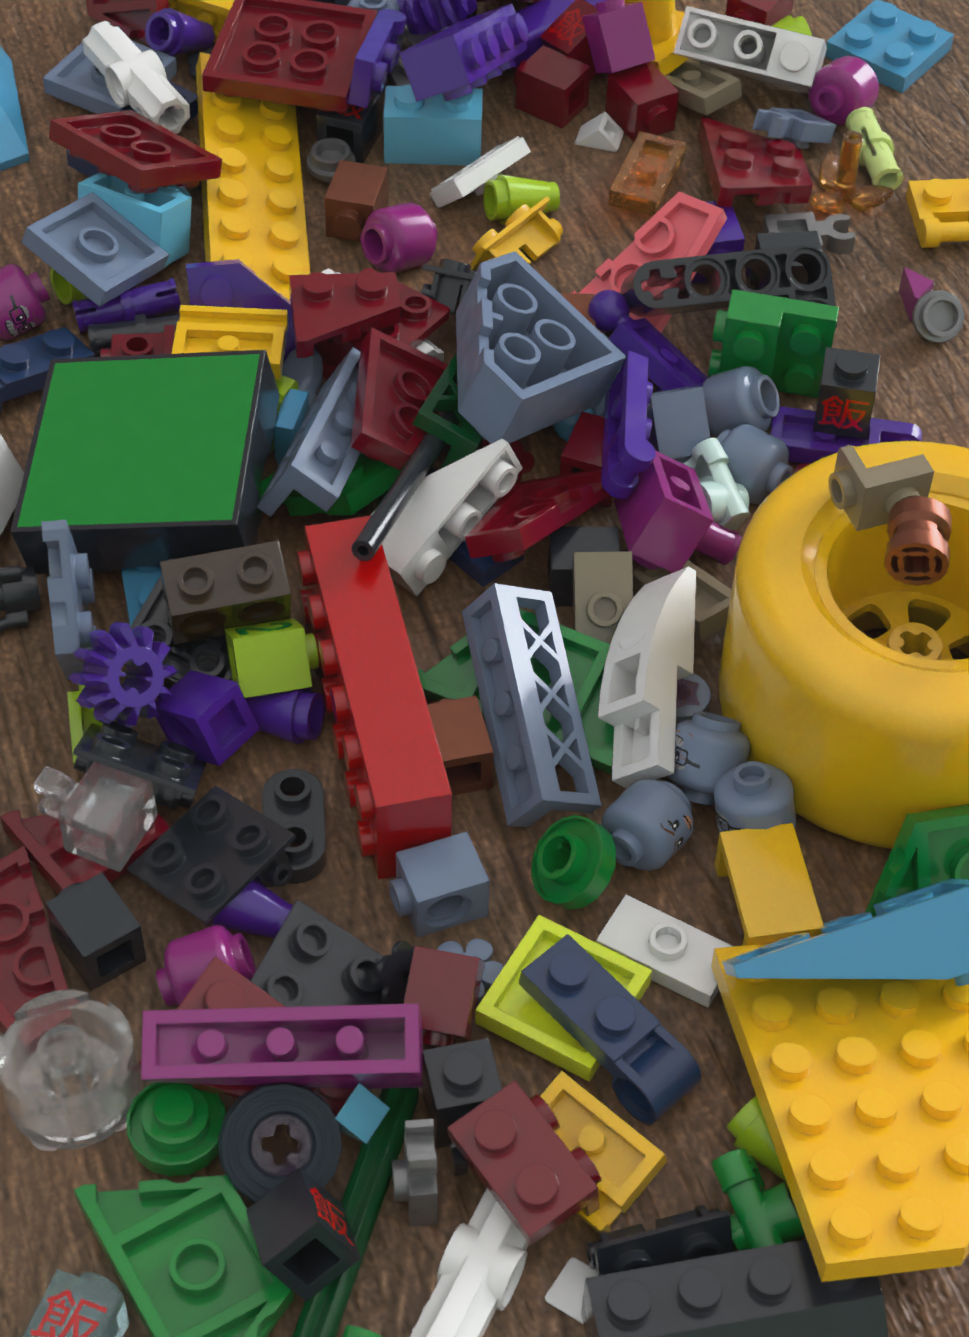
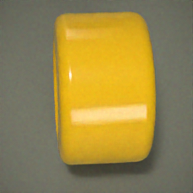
(848, 716)

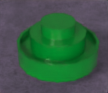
(573, 862)
(174, 1128)

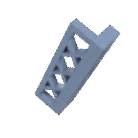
(321, 449)
(515, 701)

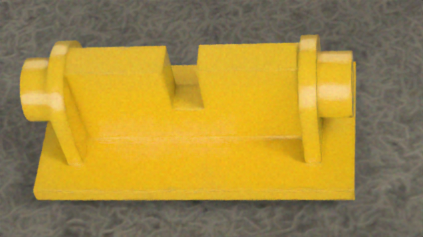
(524, 230)

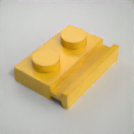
(232, 330)
(616, 1149)

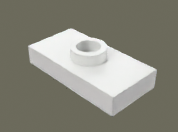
(479, 172)
(670, 948)

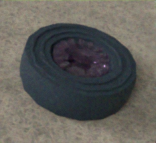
(256, 1116)

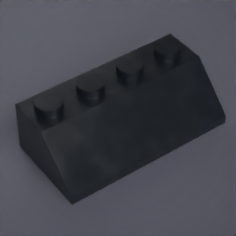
(734, 1295)

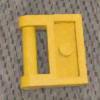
(939, 210)

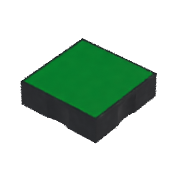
(148, 456)

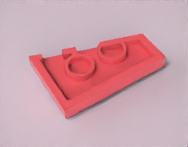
(677, 230)

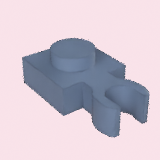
(794, 126)

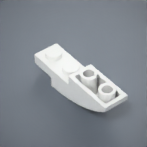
(641, 675)

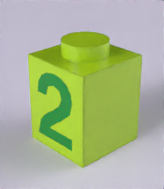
(271, 657)

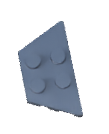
(69, 592)

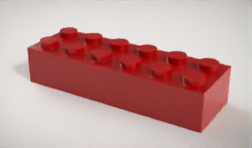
(374, 696)

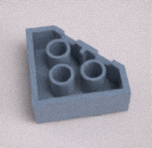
(526, 353)

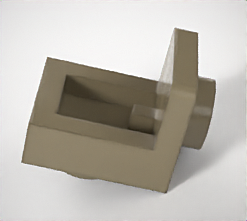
(873, 491)

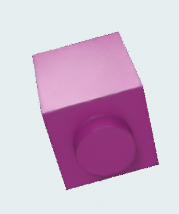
(618, 36)

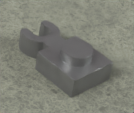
(832, 231)
(416, 1174)

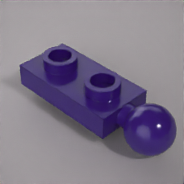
(666, 364)

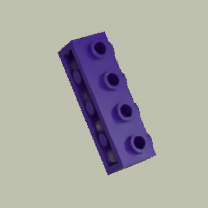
(465, 54)

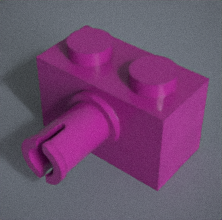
(671, 519)

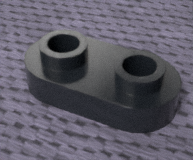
(302, 816)

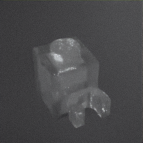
(101, 814)

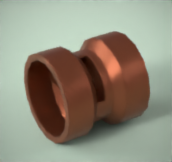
(918, 541)

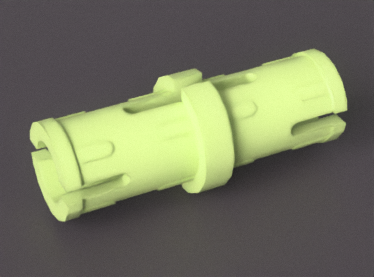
(882, 165)

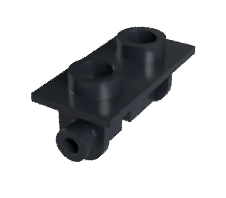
(675, 1239)

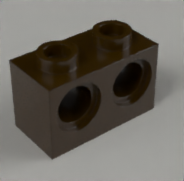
(225, 590)

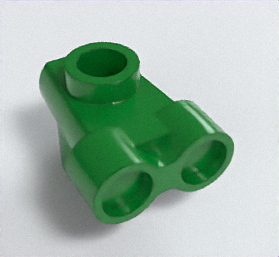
(760, 1214)

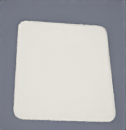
(568, 1288)

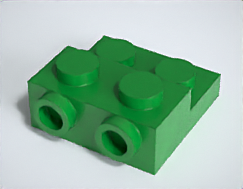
(776, 337)

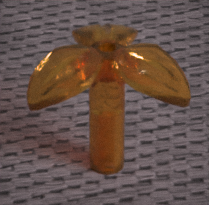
(839, 177)

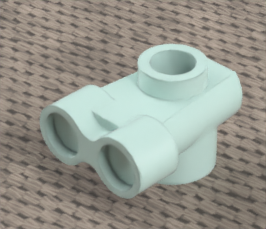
(725, 498)

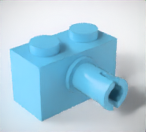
(431, 128)
(159, 215)

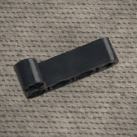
(724, 275)

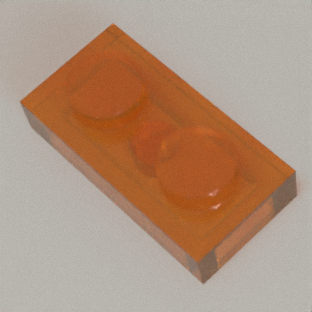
(646, 174)

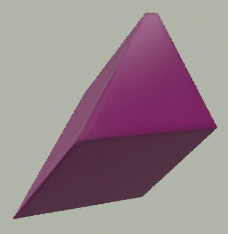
(912, 288)

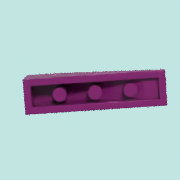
(286, 1044)

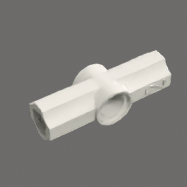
(135, 77)
(475, 1274)

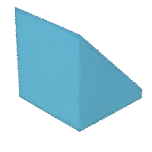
(361, 1114)

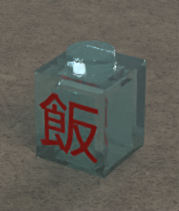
(79, 1308)

